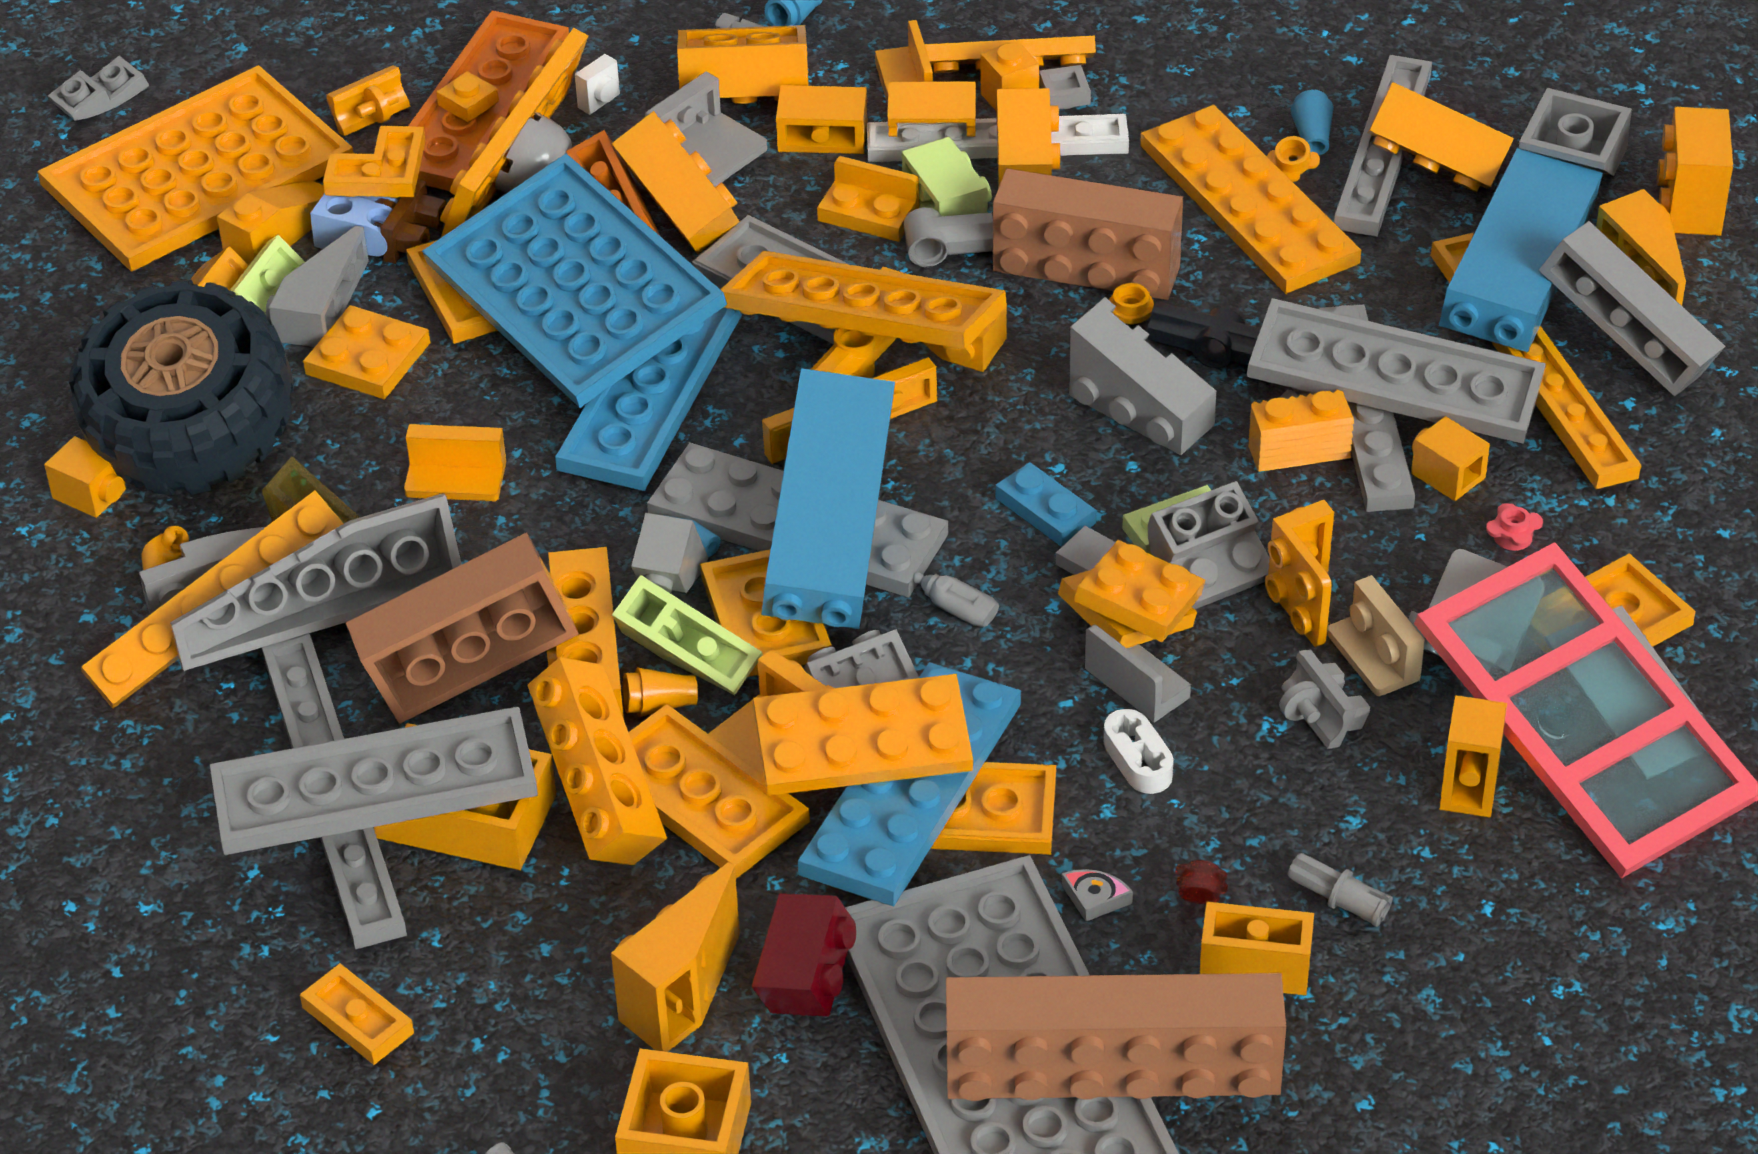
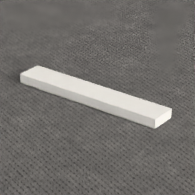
(1076, 137)

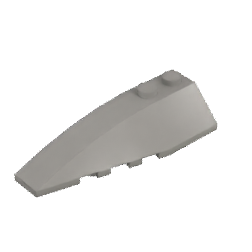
(323, 582)

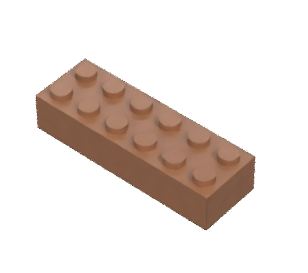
(1115, 1036)

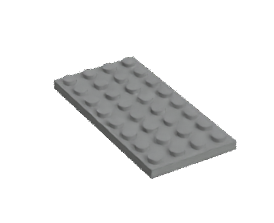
(981, 926)

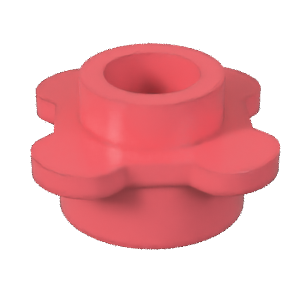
(1513, 527)

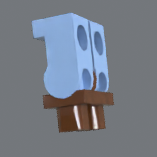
(388, 222)

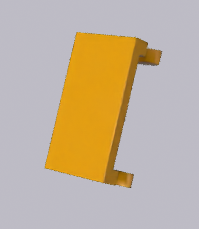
(932, 104)

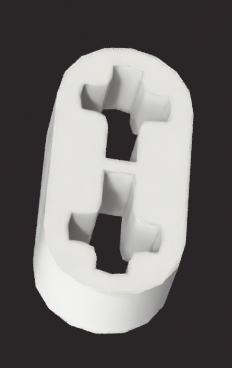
(1129, 754)

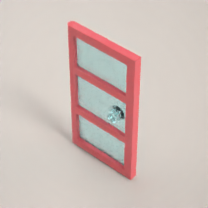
(1589, 709)

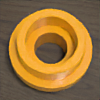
(1132, 303)

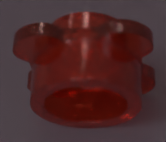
(1201, 881)

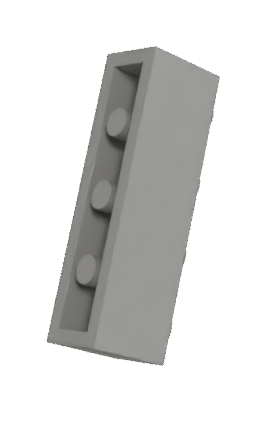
(1631, 308)

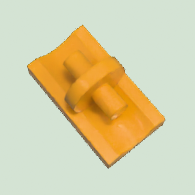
(368, 100)

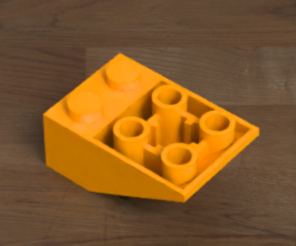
(677, 961)

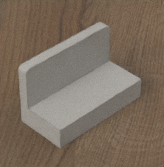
(1134, 674)

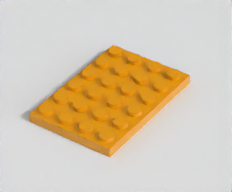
(186, 165)

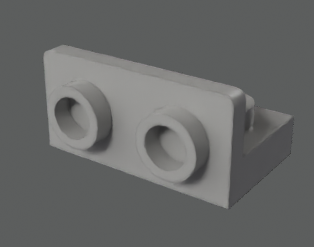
(869, 661)

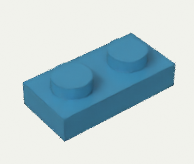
(1045, 503)

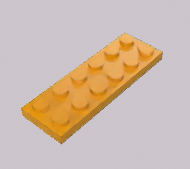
(546, 91)
(1250, 199)
(864, 299)

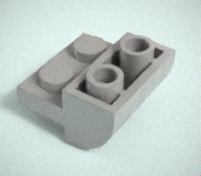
(1212, 539)

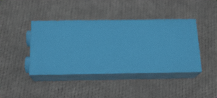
(1498, 281)
(828, 499)

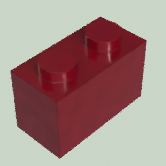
(804, 955)

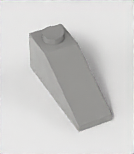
(318, 290)

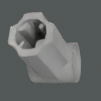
(935, 236)

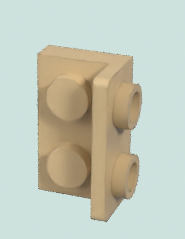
(1379, 640)

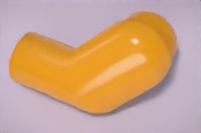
(164, 547)

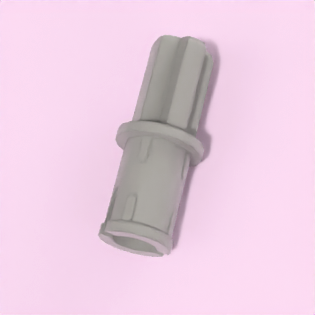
(1341, 889)

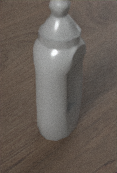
(958, 598)

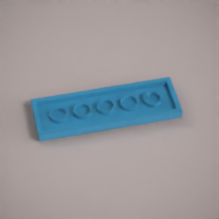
(635, 420)
(887, 828)

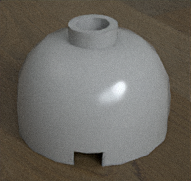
(534, 148)

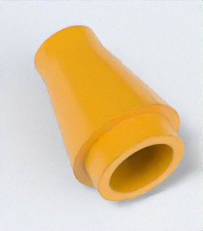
(652, 689)

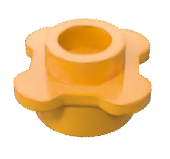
(1294, 148)

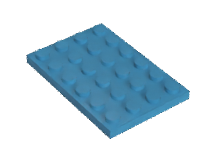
(574, 279)

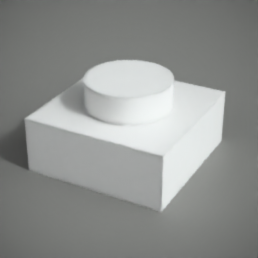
(597, 84)

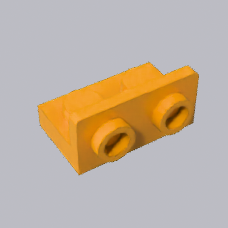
(869, 198)

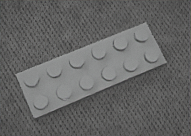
(1397, 370)
(741, 505)
(372, 780)

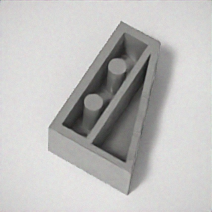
(1135, 383)

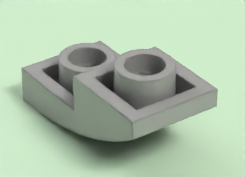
(110, 87)

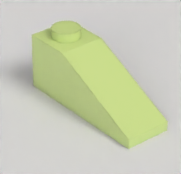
(685, 636)

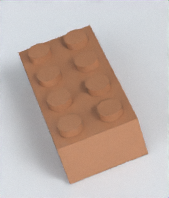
(1086, 233)
(462, 628)

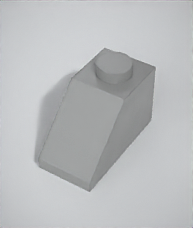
(669, 552)

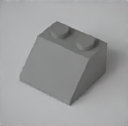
(1578, 131)

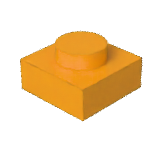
(467, 96)

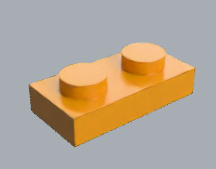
(357, 1014)

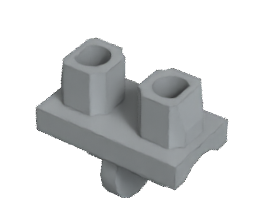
(1317, 696)

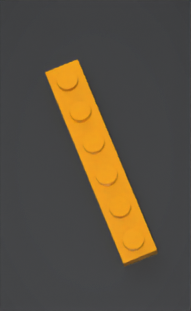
(151, 644)

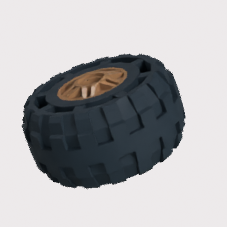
(181, 387)

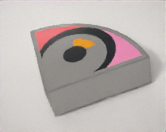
(1096, 892)

